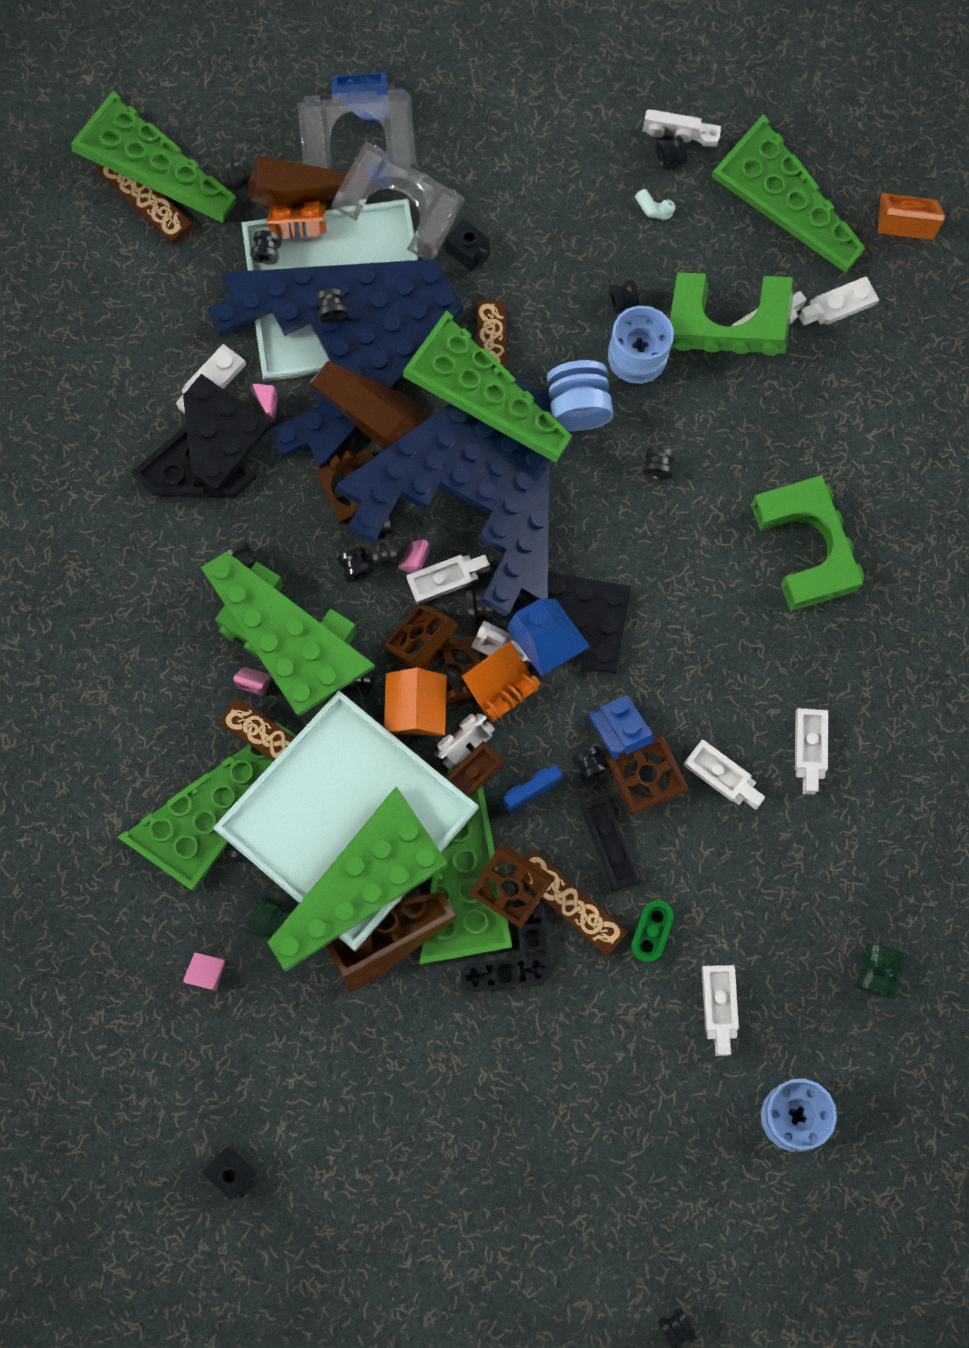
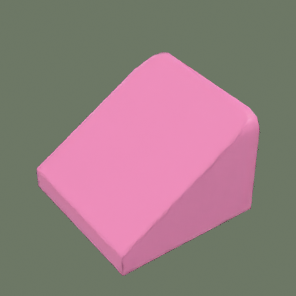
(268, 400)
(414, 556)
(252, 681)
(204, 971)

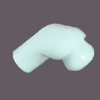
(653, 209)

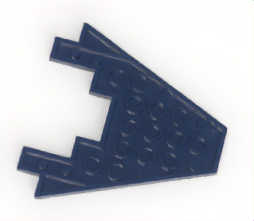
(387, 321)
(479, 468)

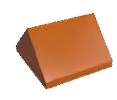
(910, 216)
(415, 702)

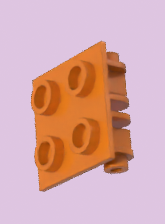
(306, 212)
(500, 682)

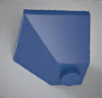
(359, 83)
(546, 635)

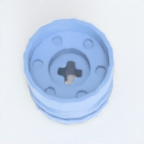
(643, 331)
(580, 395)
(816, 1111)

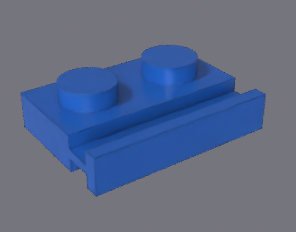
(621, 727)
(540, 783)

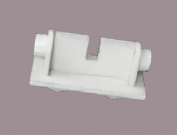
(492, 638)
(471, 732)

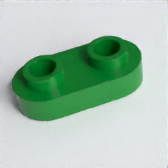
(653, 932)

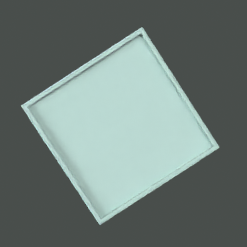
(377, 236)
(325, 792)

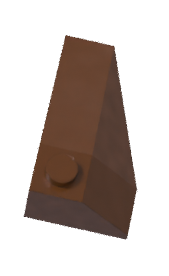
(291, 183)
(372, 407)
(394, 938)

